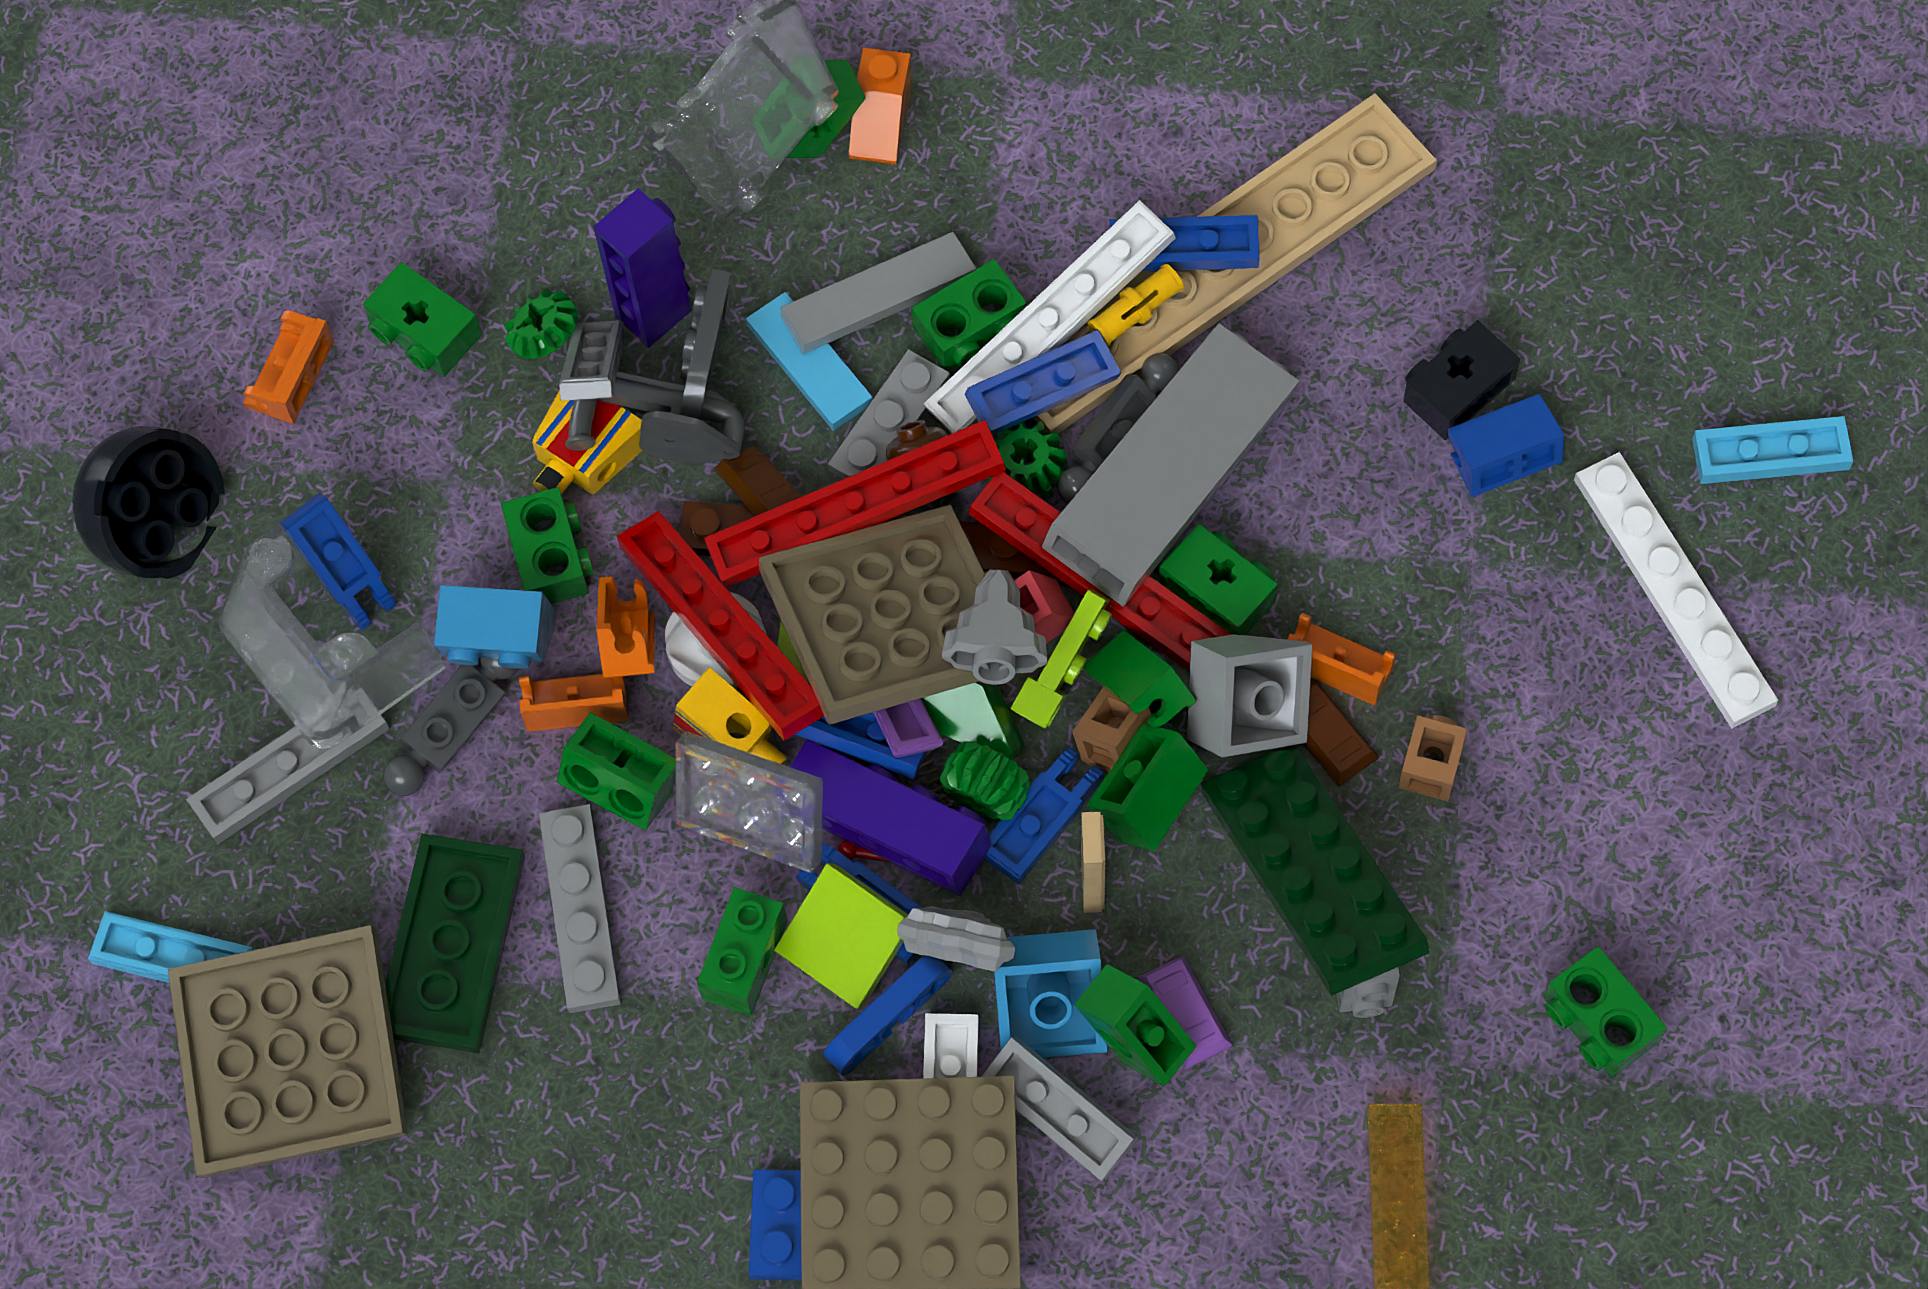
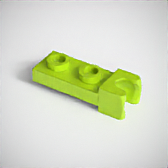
(1041, 696)

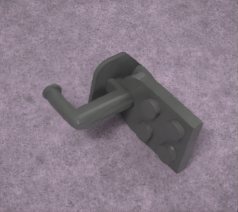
(675, 415)

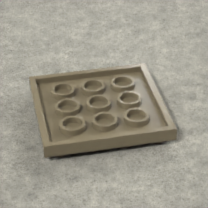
(876, 610)
(287, 1052)
(909, 1184)

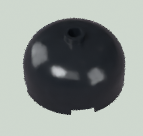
(132, 493)

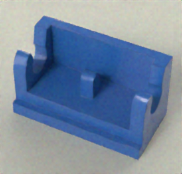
(1506, 445)

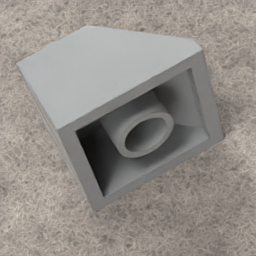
(1248, 693)

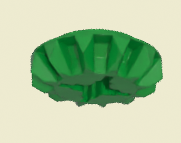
(559, 322)

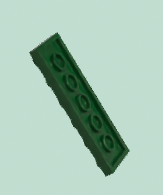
(1314, 869)

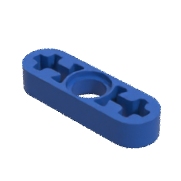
(893, 1005)

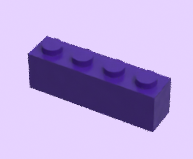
(643, 266)
(896, 821)

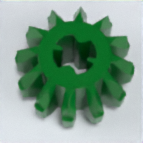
(1037, 446)
(985, 781)

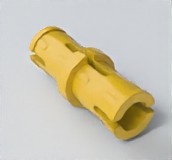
(1158, 286)

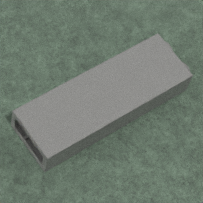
(1170, 464)

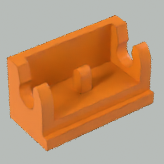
(290, 367)
(625, 631)
(1344, 662)
(570, 700)

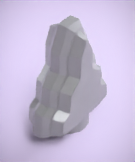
(995, 634)
(956, 937)

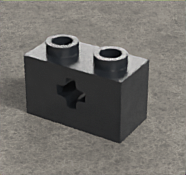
(1449, 401)

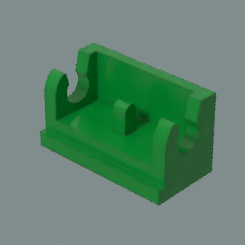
(1139, 678)

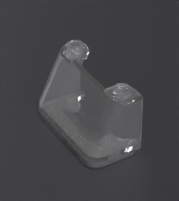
(749, 107)

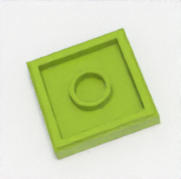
(843, 935)

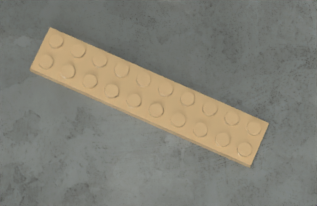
(1300, 209)

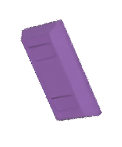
(908, 728)
(1186, 1001)

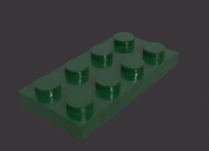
(451, 941)

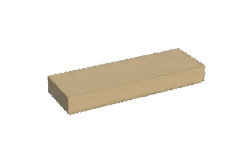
(1092, 861)

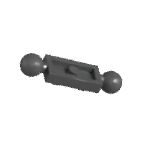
(1116, 419)
(446, 724)

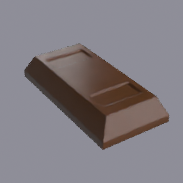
(756, 481)
(1335, 739)

